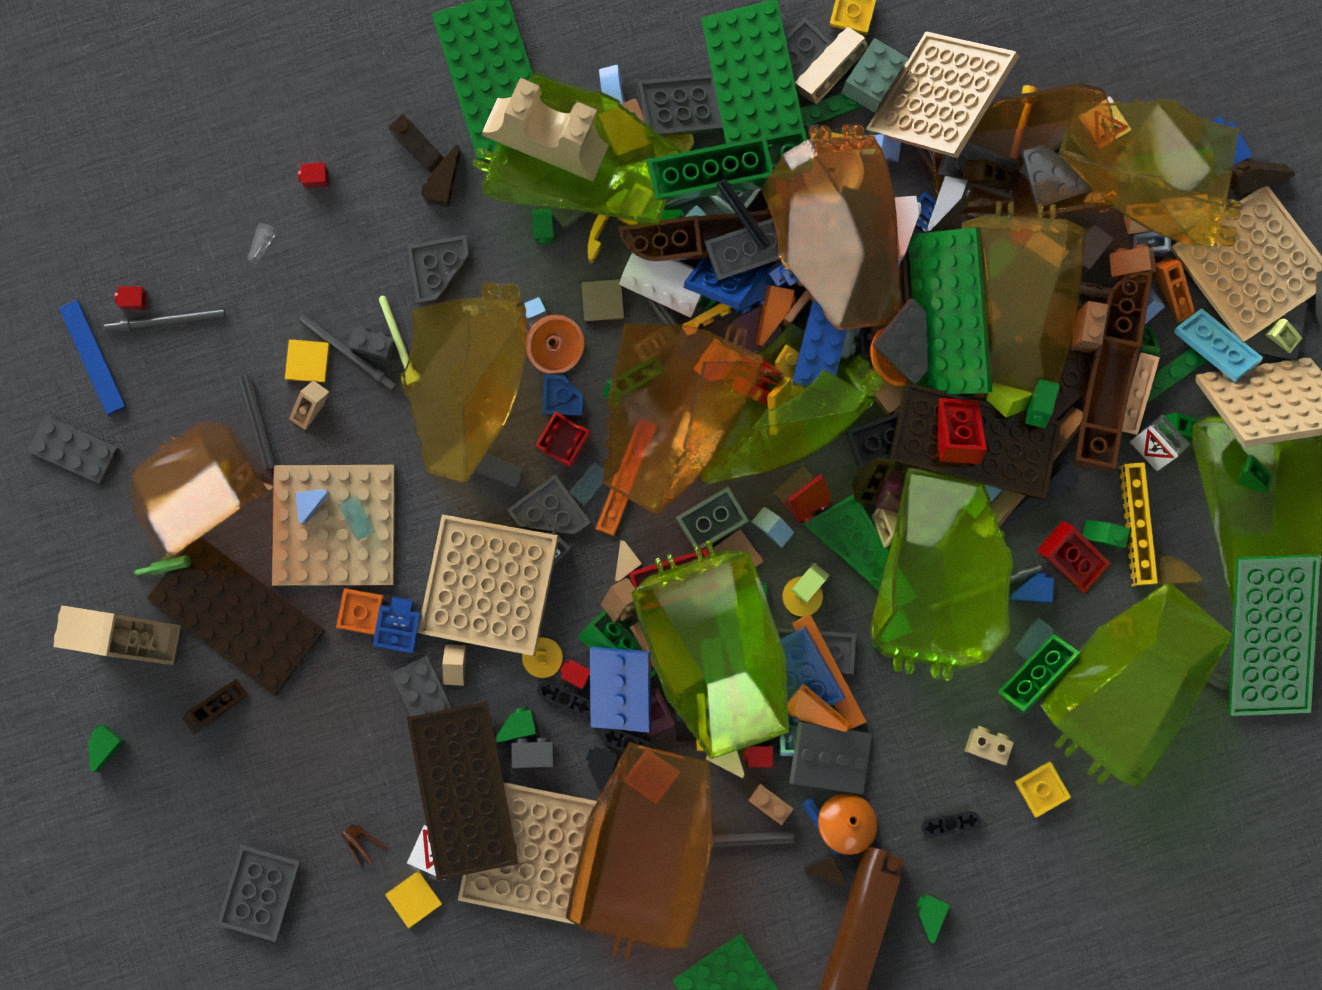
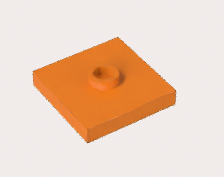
(359, 611)

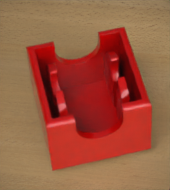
(563, 440)

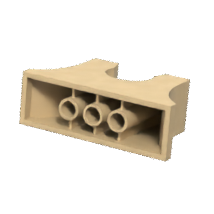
(546, 134)
(116, 635)

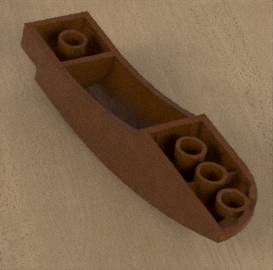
(682, 236)
(1113, 374)
(863, 921)

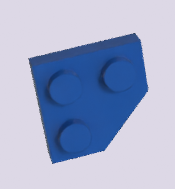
(561, 397)

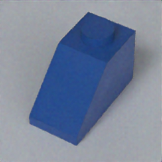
(1036, 589)

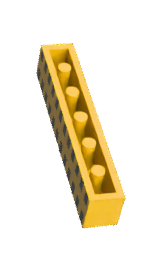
(1138, 519)

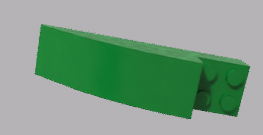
(742, 163)

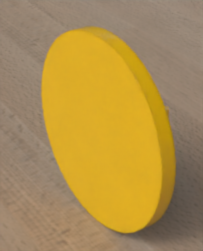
(796, 605)
(546, 660)

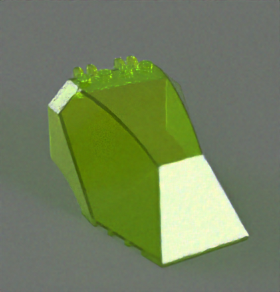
(622, 181)
(812, 419)
(1256, 522)
(943, 578)
(716, 649)
(1136, 683)

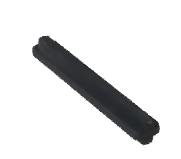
(743, 214)

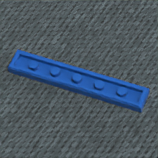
(92, 357)

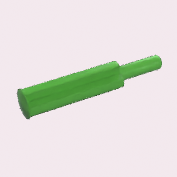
(162, 567)

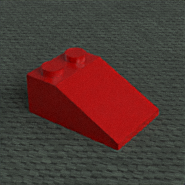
(960, 431)
(809, 499)
(1073, 556)

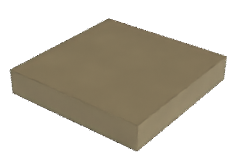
(602, 300)

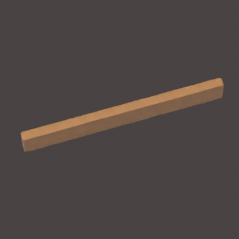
(1006, 500)

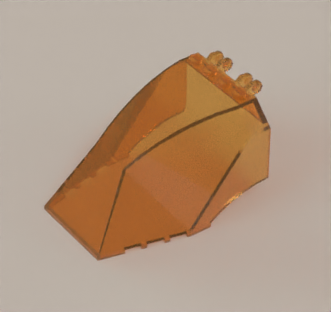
(839, 225)

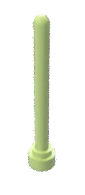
(394, 330)

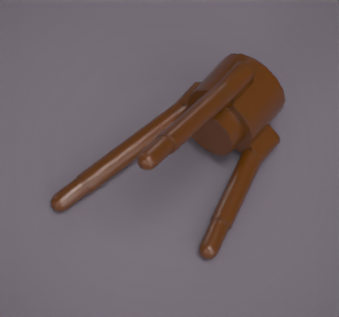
(352, 837)

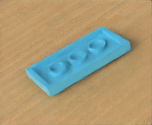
(1218, 345)

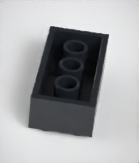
(872, 440)

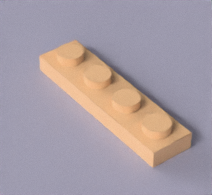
(1139, 391)

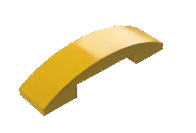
(593, 245)

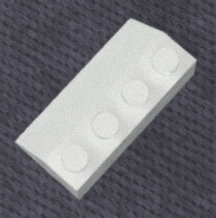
(661, 283)

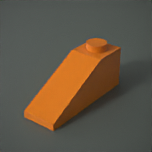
(1174, 288)
(775, 307)
(813, 709)

